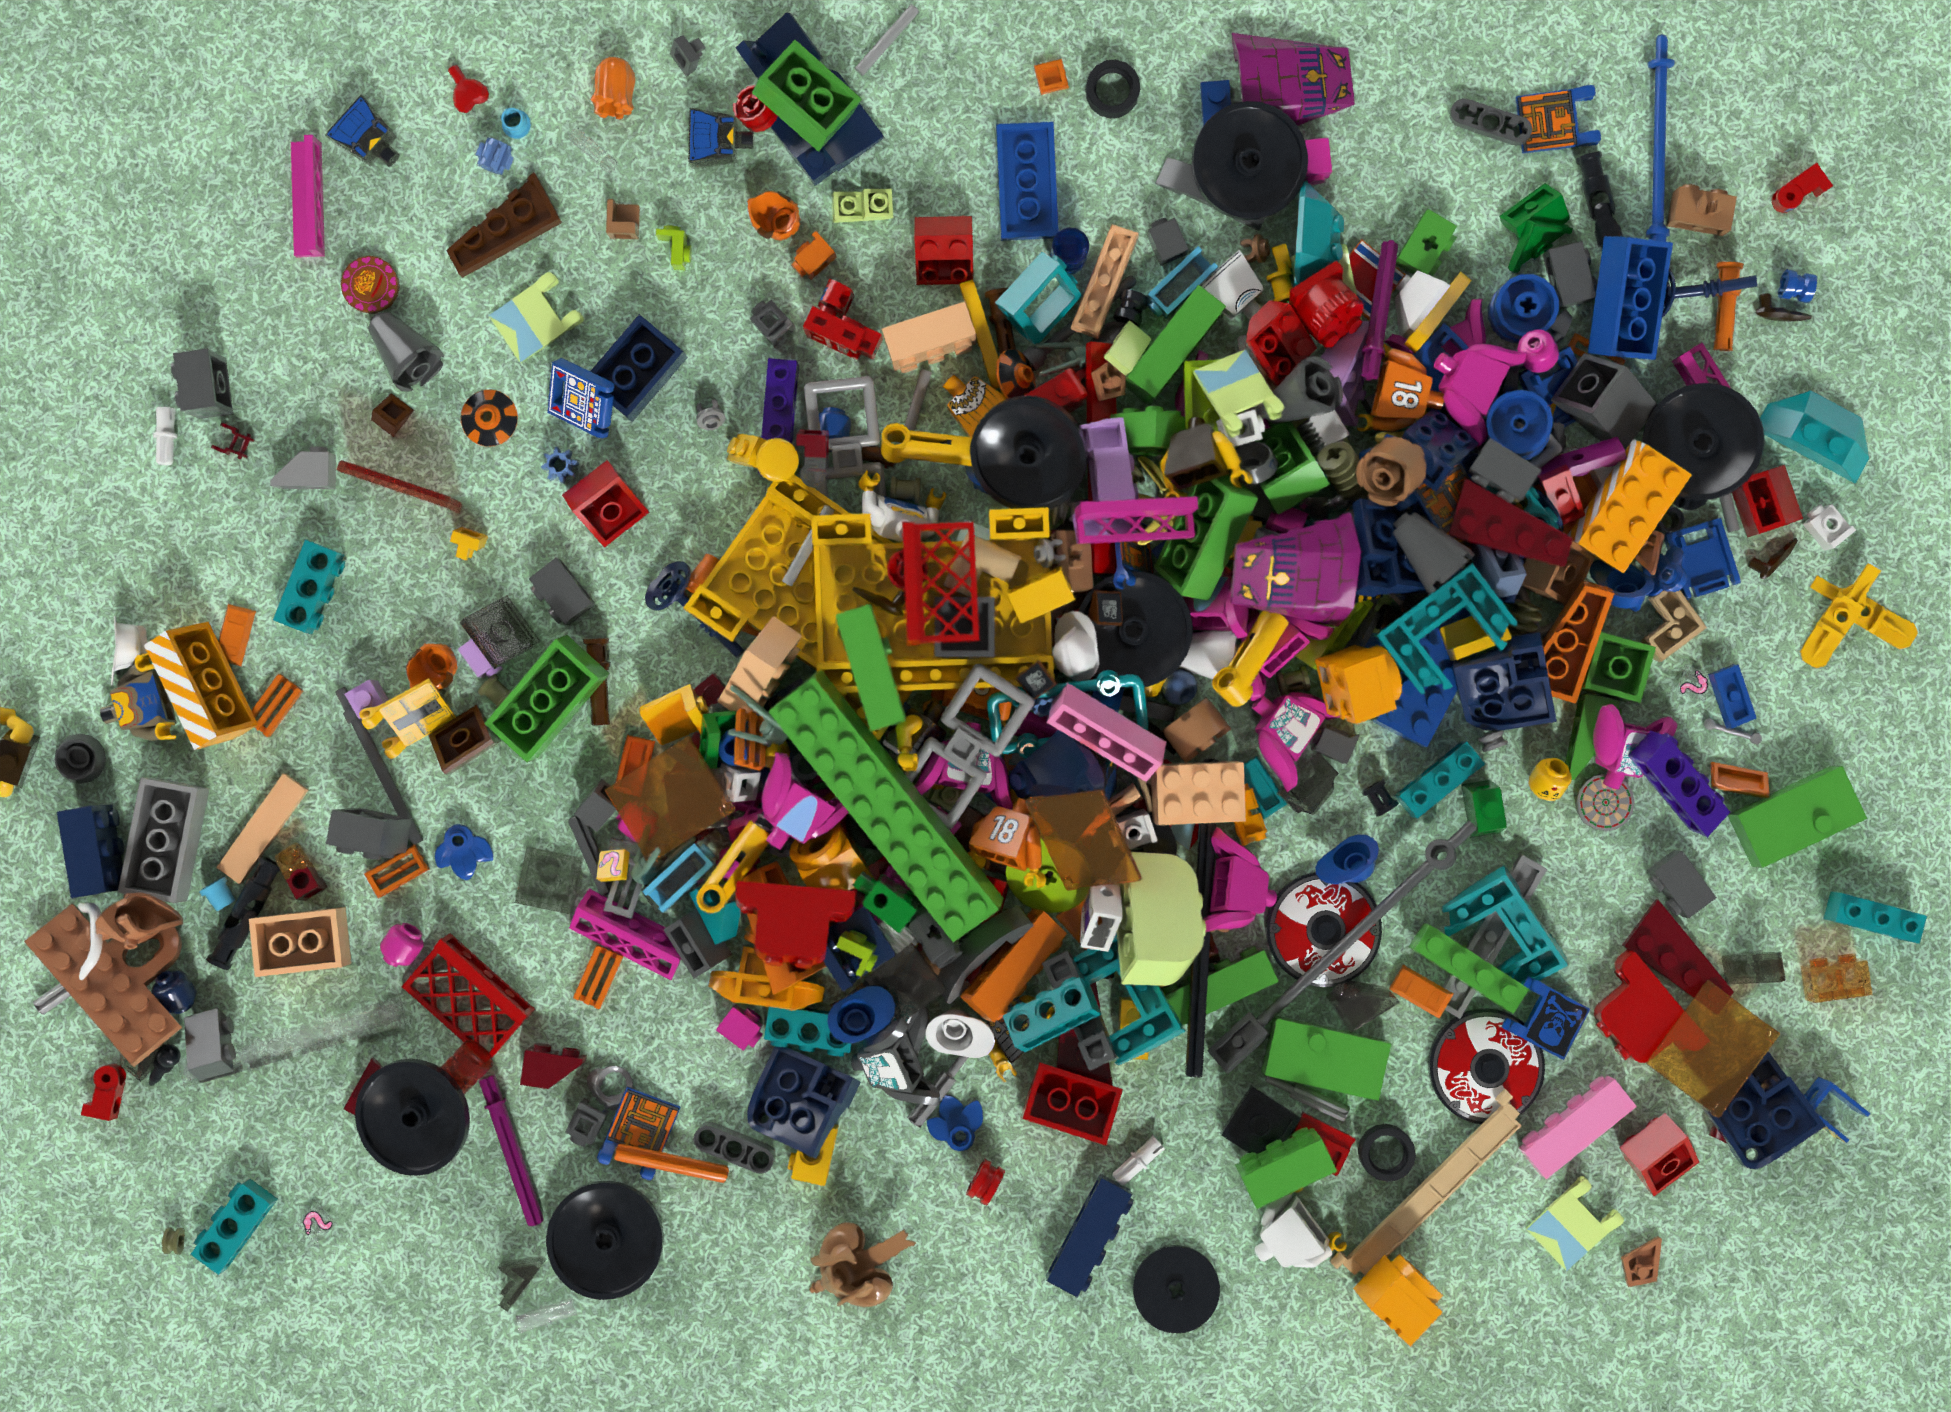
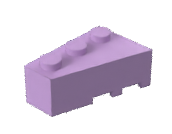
(1347, 364)

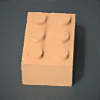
(930, 337)
(762, 666)
(1198, 793)
(300, 941)

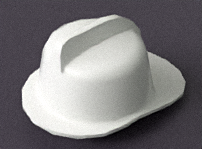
(129, 643)
(1076, 646)
(960, 1034)

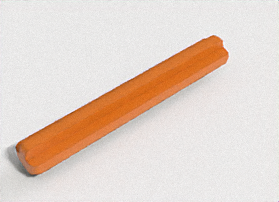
(671, 1163)

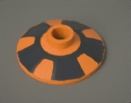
(1014, 374)
(500, 426)

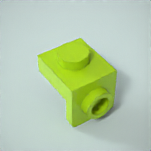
(681, 252)
(856, 944)

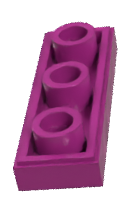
(1588, 458)

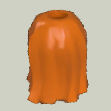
(613, 88)

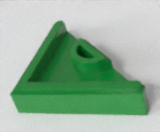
(1535, 240)

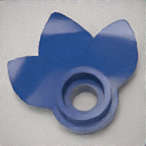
(1669, 572)
(462, 856)
(956, 1118)

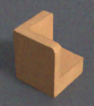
(622, 220)

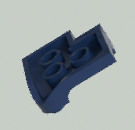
(845, 146)
(1382, 560)
(1507, 685)
(1057, 769)
(800, 1100)
(1766, 1116)

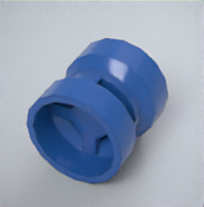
(1797, 286)

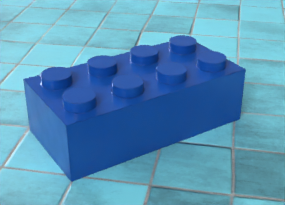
(1630, 297)

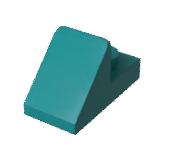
(721, 924)

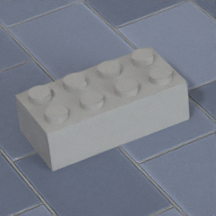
(163, 839)

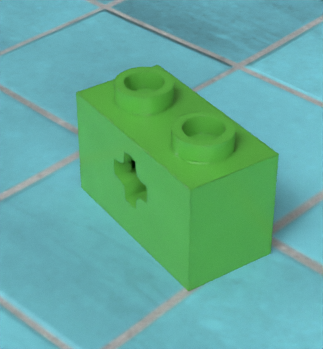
(1432, 229)

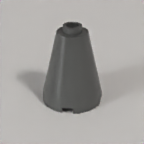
(404, 351)
(1308, 391)
(1430, 550)

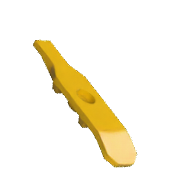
(1879, 620)
(1830, 631)

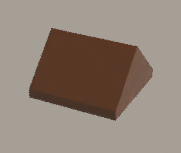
(462, 740)

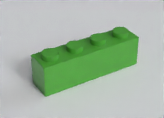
(1468, 968)
(1226, 982)

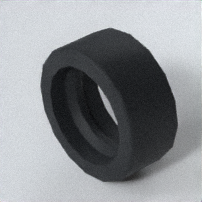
(1117, 67)
(1390, 1174)

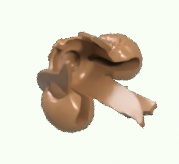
(850, 1270)

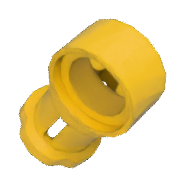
(1281, 280)

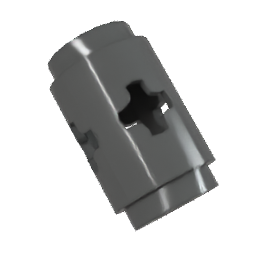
(938, 951)

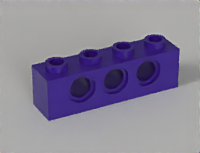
(780, 399)
(1679, 782)

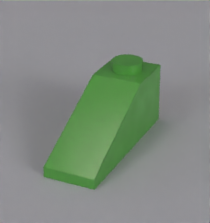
(1581, 740)

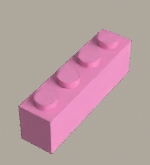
(1107, 732)
(1576, 1126)

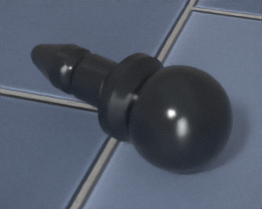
(165, 1060)

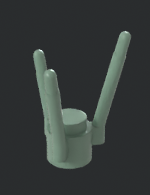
(1074, 358)
(771, 730)
(645, 871)

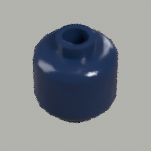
(174, 991)

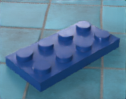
(1027, 181)

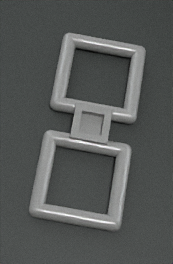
(847, 450)
(968, 741)

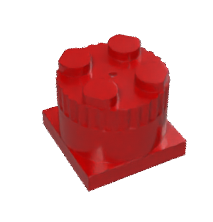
(1327, 305)

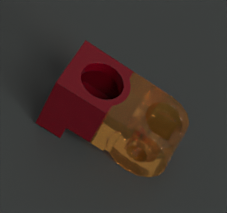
(299, 872)

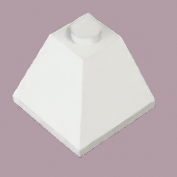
(1416, 300)

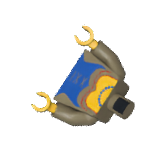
(141, 703)

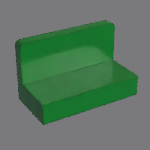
(1541, 205)
(712, 729)

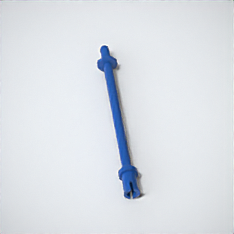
(1660, 64)

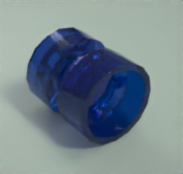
(1072, 248)

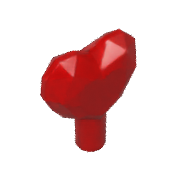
(467, 91)

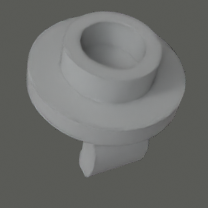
(711, 417)
(1044, 552)

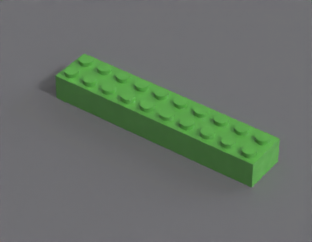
(887, 806)

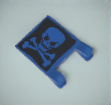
(1552, 1021)

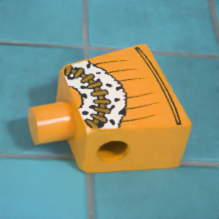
(971, 401)

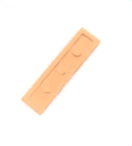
(1104, 281)
(262, 828)

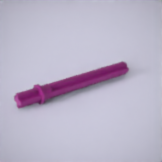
(1374, 351)
(498, 1112)

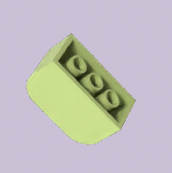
(1159, 921)

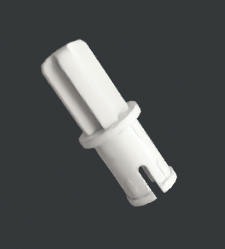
(165, 435)
(1138, 1161)

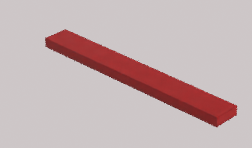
(1102, 554)

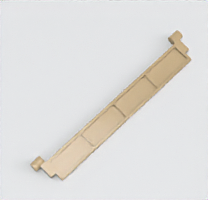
(1434, 1189)

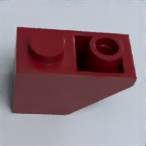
(545, 1067)

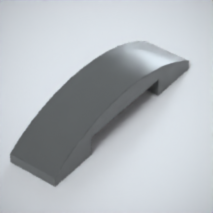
(1178, 178)
(980, 945)
(1093, 1034)

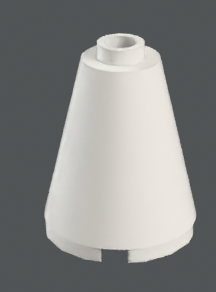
(1210, 652)

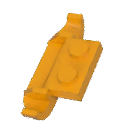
(753, 986)

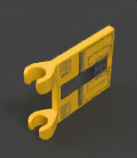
(410, 715)

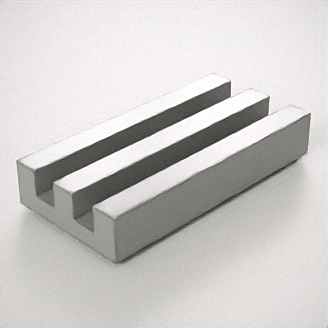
(619, 909)

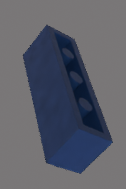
(1088, 1236)

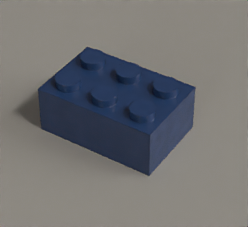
(639, 366)
(91, 849)

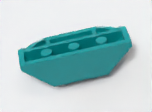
(1317, 234)
(1819, 432)

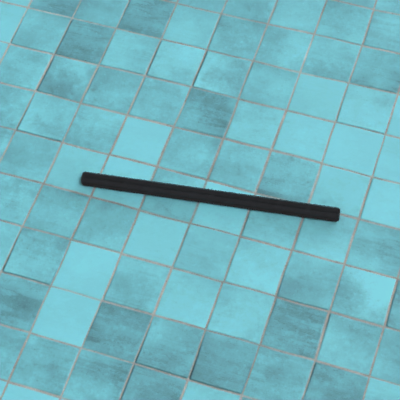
(1200, 964)

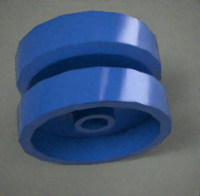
(1519, 294)
(1523, 408)

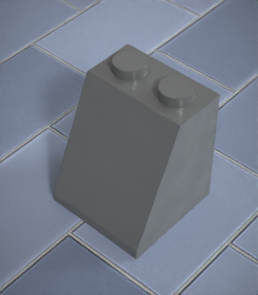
(1605, 399)

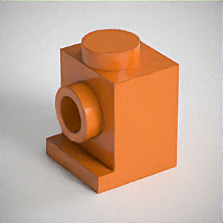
(813, 257)

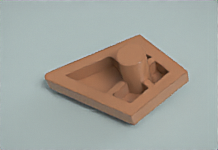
(1108, 382)
(1650, 552)
(1642, 1263)

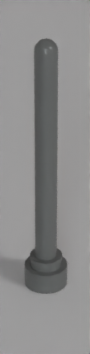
(1038, 356)

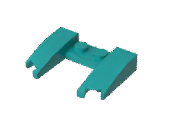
(1462, 590)
(1501, 893)
(1158, 1018)

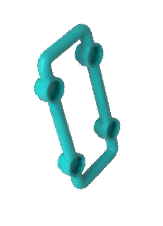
(1106, 683)

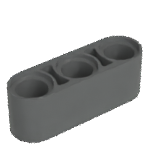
(720, 1149)

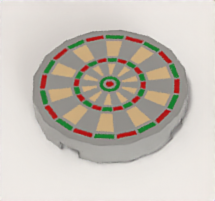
(1602, 805)

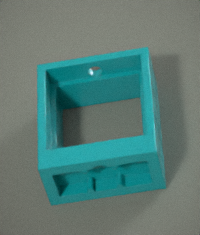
(1028, 287)

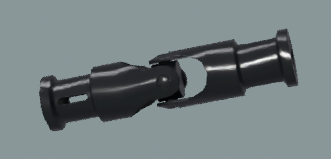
(1593, 184)
(234, 933)

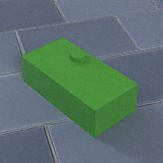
(1174, 345)
(1197, 562)
(871, 666)
(547, 698)
(1797, 816)
(1326, 1057)

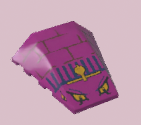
(1294, 76)
(1301, 572)

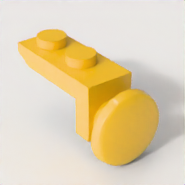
(773, 458)

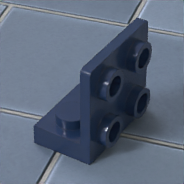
(768, 47)
(1442, 445)
(845, 965)

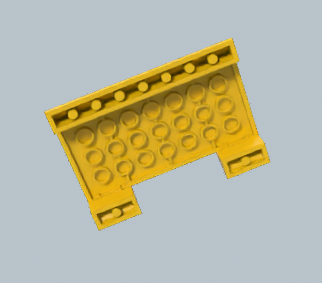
(850, 559)
(749, 576)

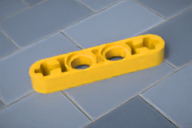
(1438, 312)
(981, 329)

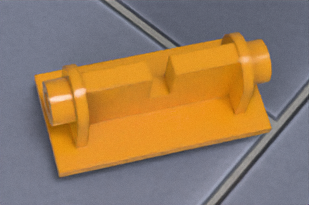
(1253, 828)

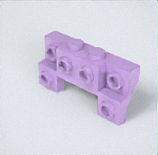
(1108, 470)

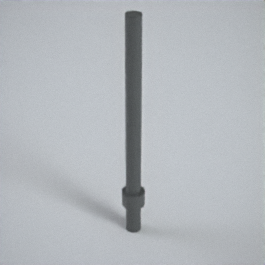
(378, 764)

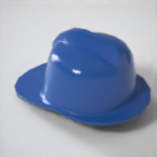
(1628, 587)
(1349, 861)
(861, 1014)

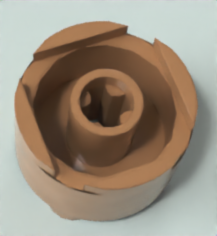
(1391, 470)
(1196, 729)

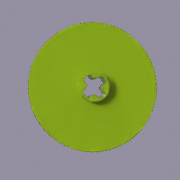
(1050, 897)

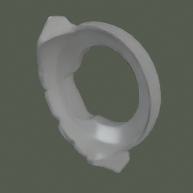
(595, 1081)

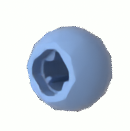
(1179, 687)

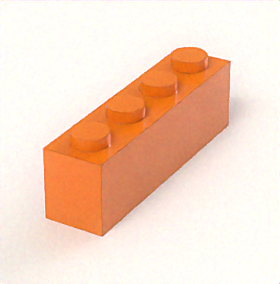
(1013, 967)

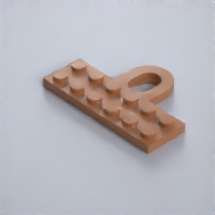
(112, 991)

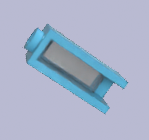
(1180, 284)
(680, 876)

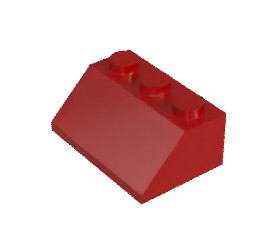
(1071, 1103)

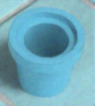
(517, 131)
(218, 894)

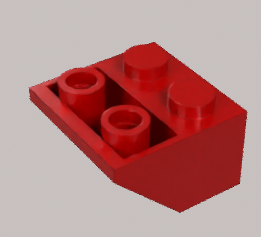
(943, 250)
(1278, 340)
(1767, 502)

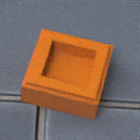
(1051, 76)

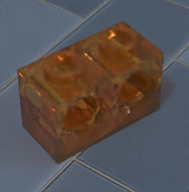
(1835, 983)

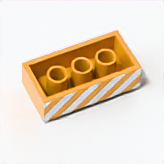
(1629, 505)
(200, 685)

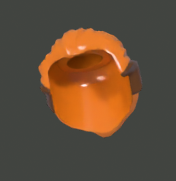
(774, 215)
(433, 663)

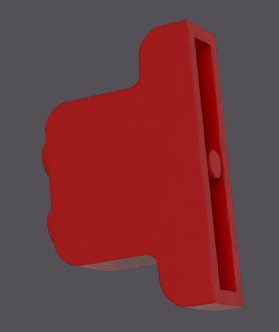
(1064, 390)
(793, 919)
(1637, 1011)

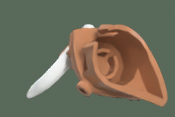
(128, 921)

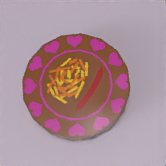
(370, 284)

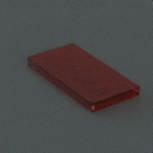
(399, 486)

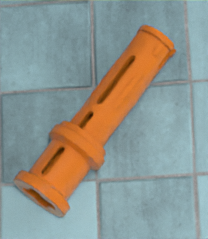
(1726, 307)

